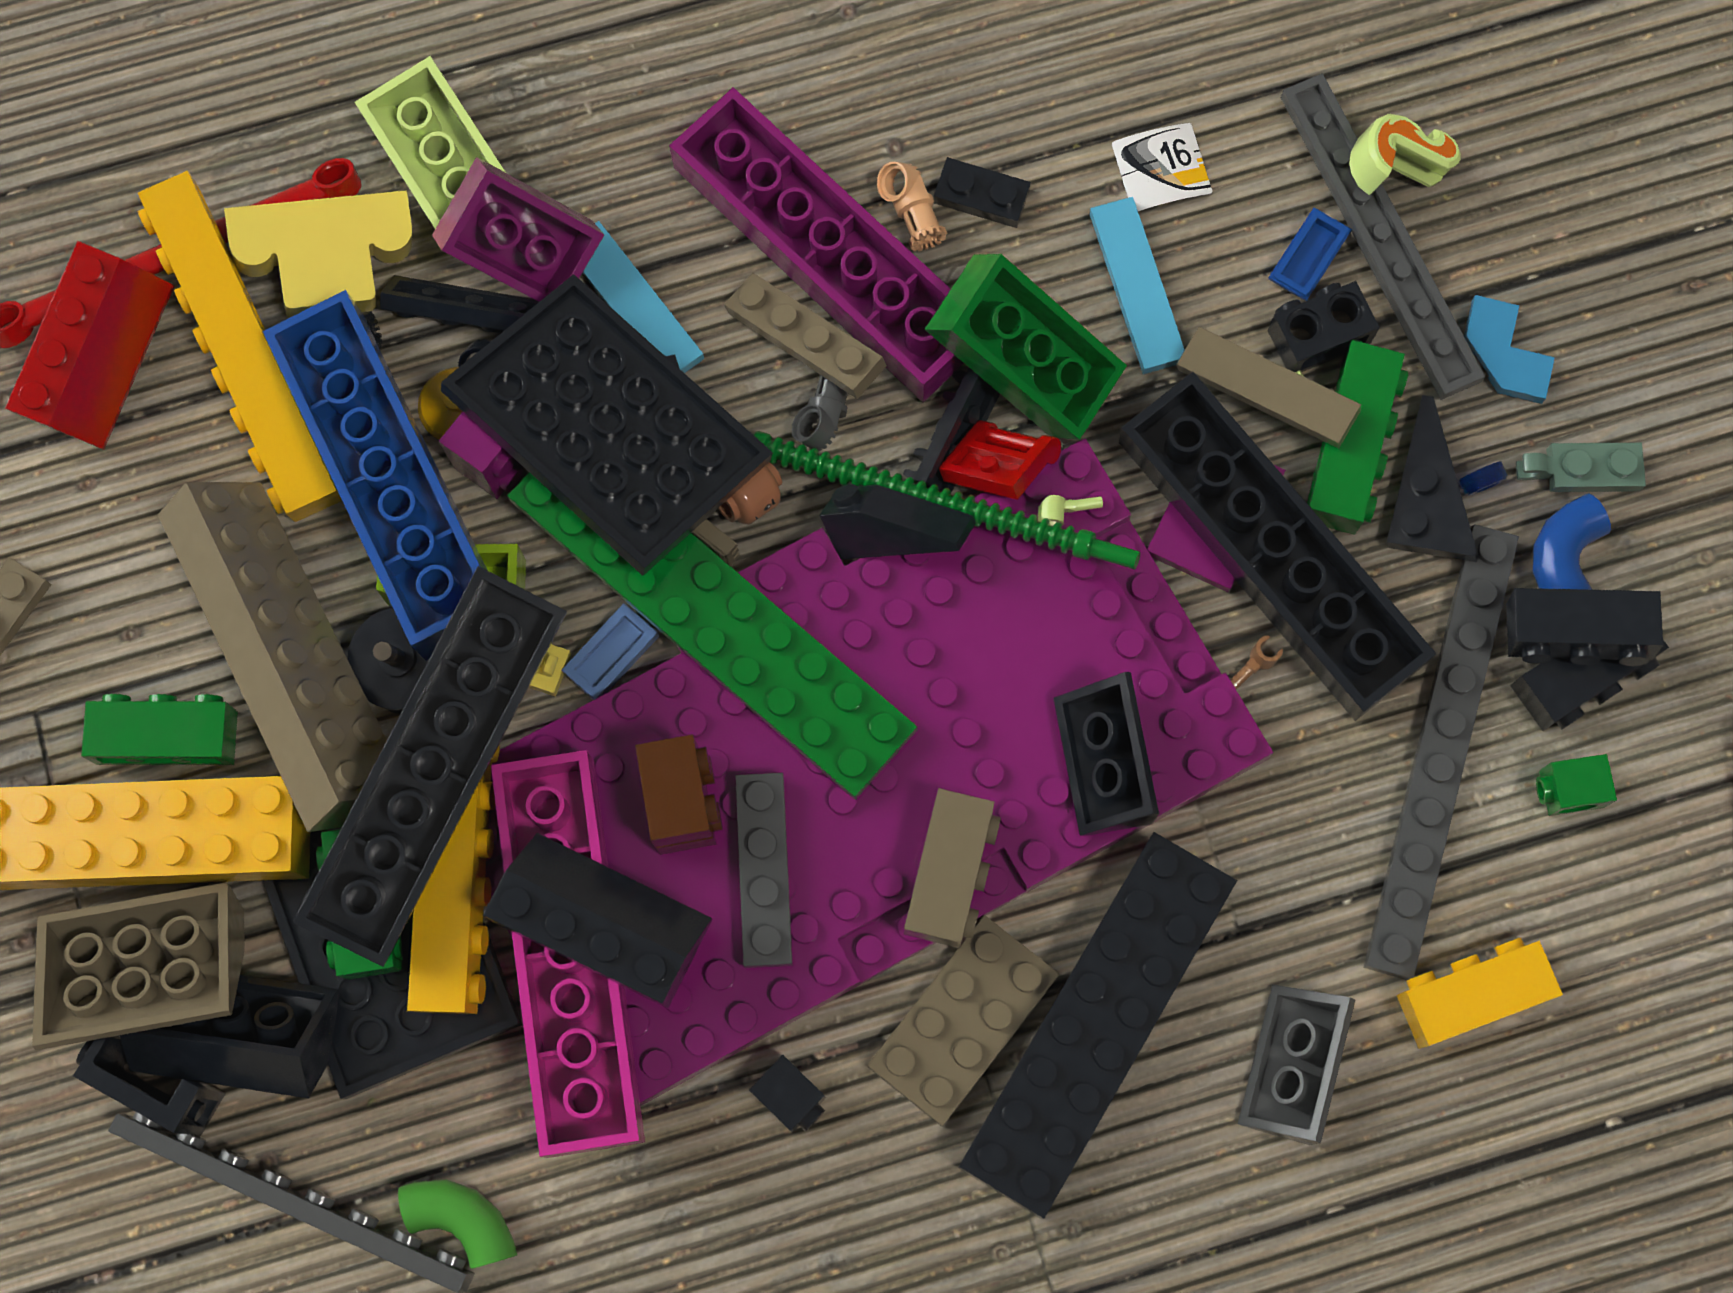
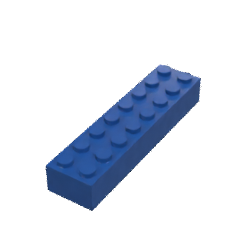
(378, 464)

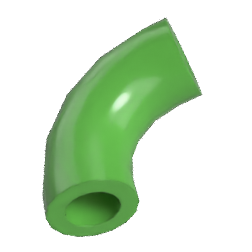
(459, 1212)

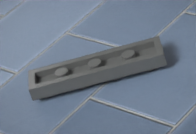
(764, 870)

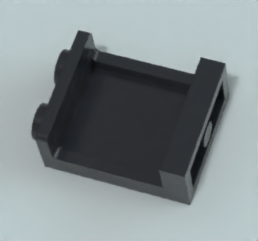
(186, 1112)

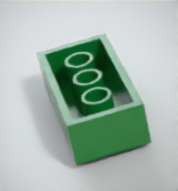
(1026, 346)

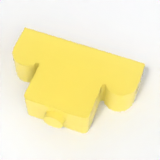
(321, 244)

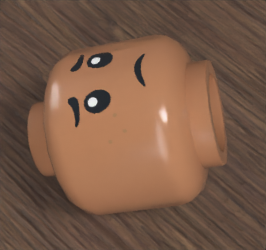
(755, 497)

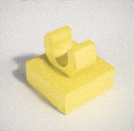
(550, 671)

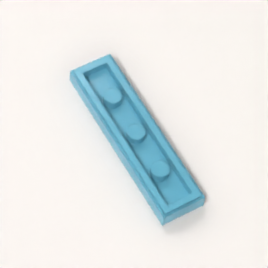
(1137, 284)
(635, 301)

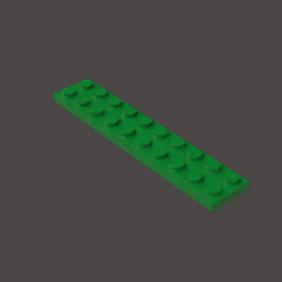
(743, 645)

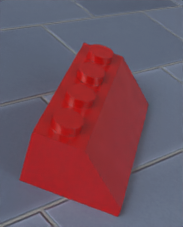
(90, 345)

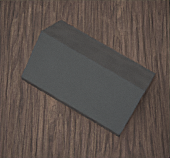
(1296, 1064)

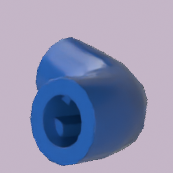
(1562, 541)

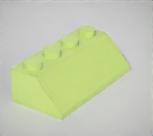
(425, 134)

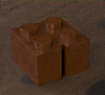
(676, 794)

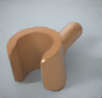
(1256, 662)

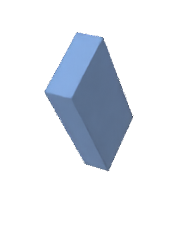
(610, 652)

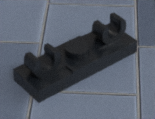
(965, 408)

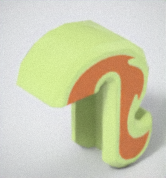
(1401, 146)

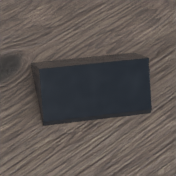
(1106, 756)

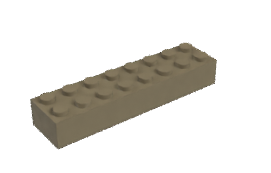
(277, 645)

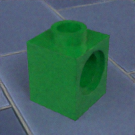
(1576, 785)

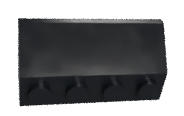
(598, 919)
(269, 1044)

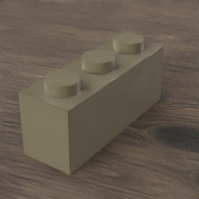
(951, 869)

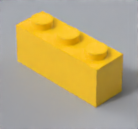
(1478, 992)

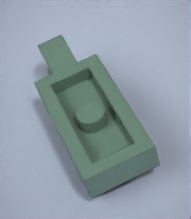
(1586, 467)

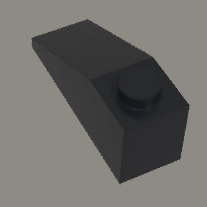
(891, 523)

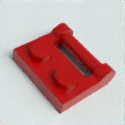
(999, 460)

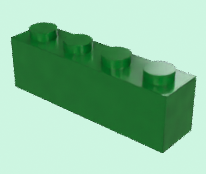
(1346, 474)

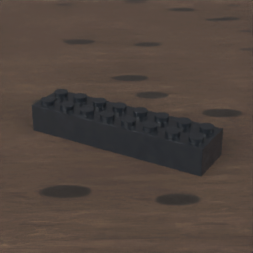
(1275, 546)
(430, 767)
(1097, 1025)

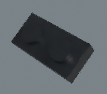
(981, 192)

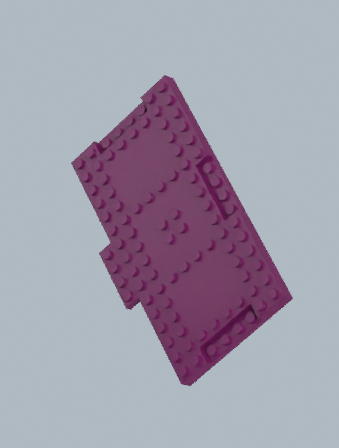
(970, 656)

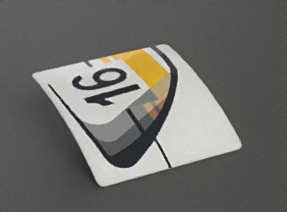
(1161, 166)

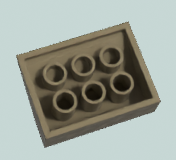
(137, 965)

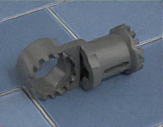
(827, 406)

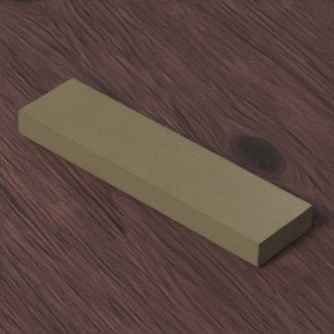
(1269, 387)

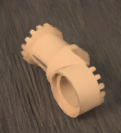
(912, 205)

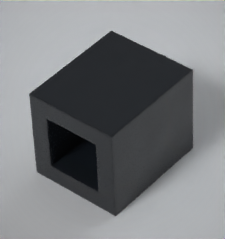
(789, 1095)

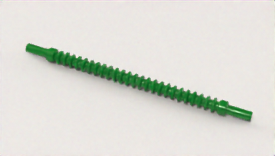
(1082, 543)

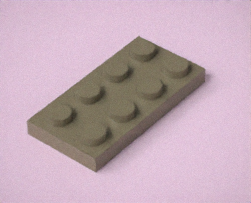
(963, 1020)

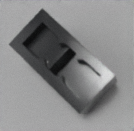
(1328, 335)

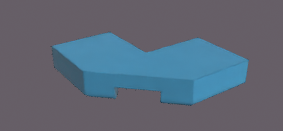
(1509, 369)

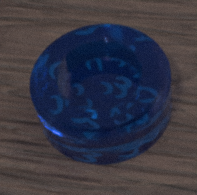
(1483, 478)

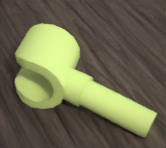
(1055, 506)

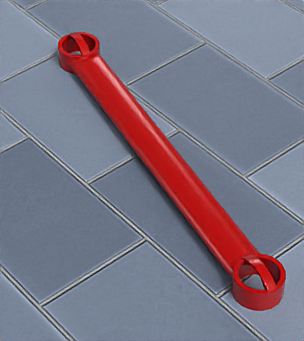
(32, 313)

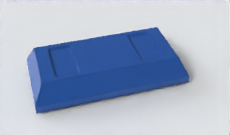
(1310, 254)

